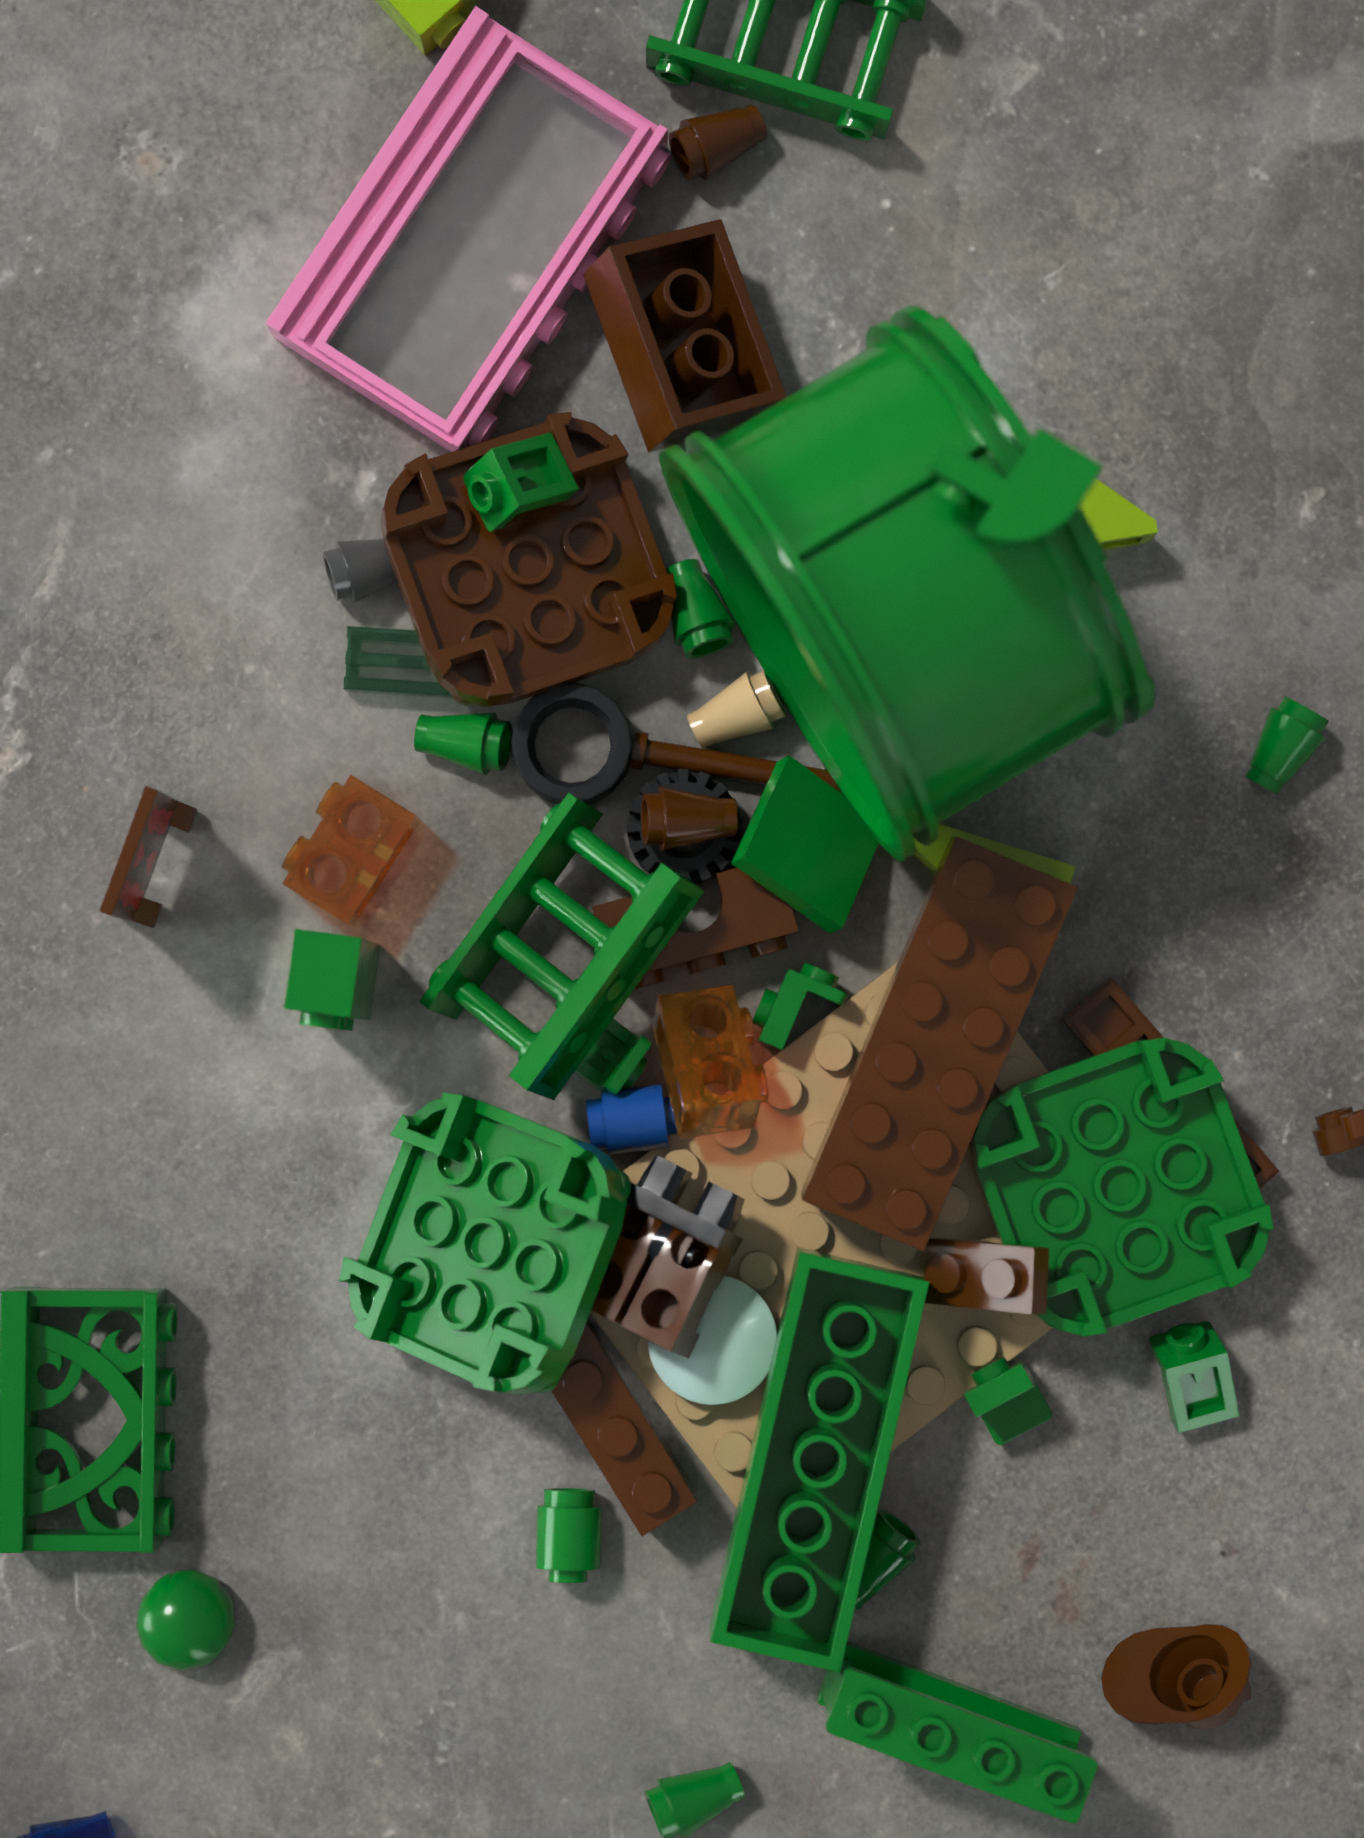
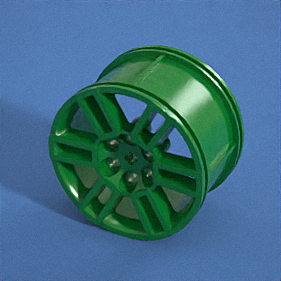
(875, 608)

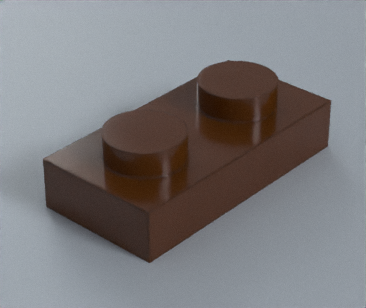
(987, 1275)

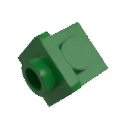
(518, 480)
(1195, 1375)

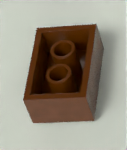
(683, 333)

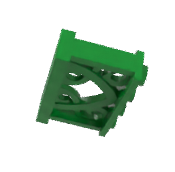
(28, 1490)
(958, 1732)

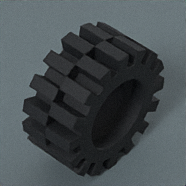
(695, 865)

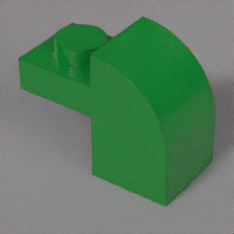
(1029, 504)

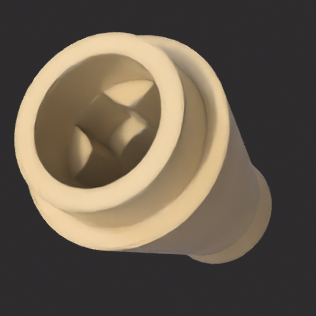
(738, 710)

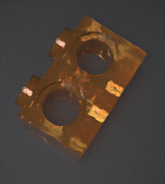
(365, 859)
(697, 1061)

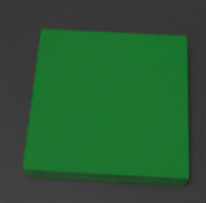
(806, 845)

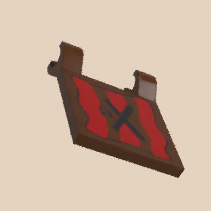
(140, 854)

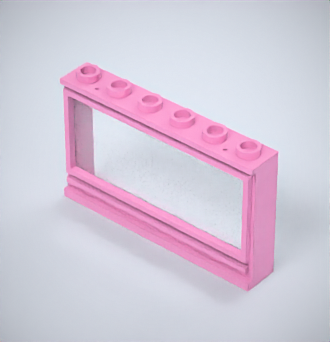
(470, 234)

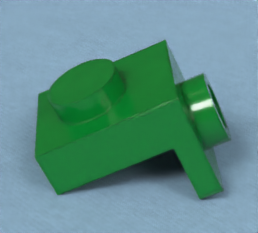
(779, 1010)
(615, 1059)
(1007, 1400)

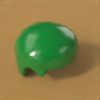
(185, 1620)

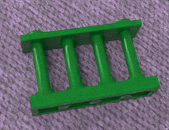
(853, 115)
(619, 958)

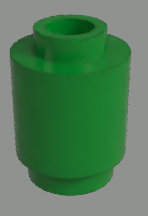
(568, 1534)

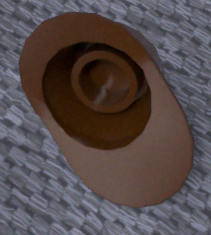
(1179, 1676)

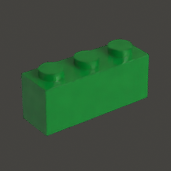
(331, 979)

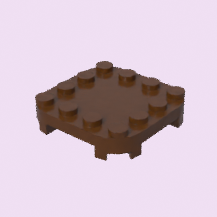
(545, 594)

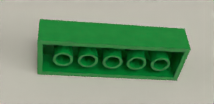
(818, 1459)

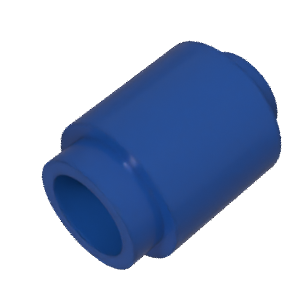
(631, 1120)

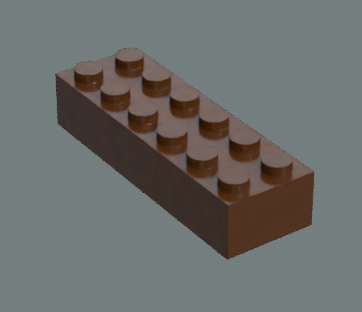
(937, 1042)

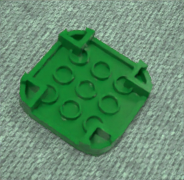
(1126, 1180)
(487, 1245)

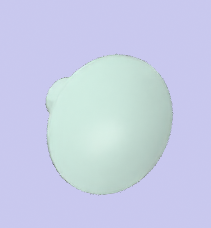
(730, 1352)

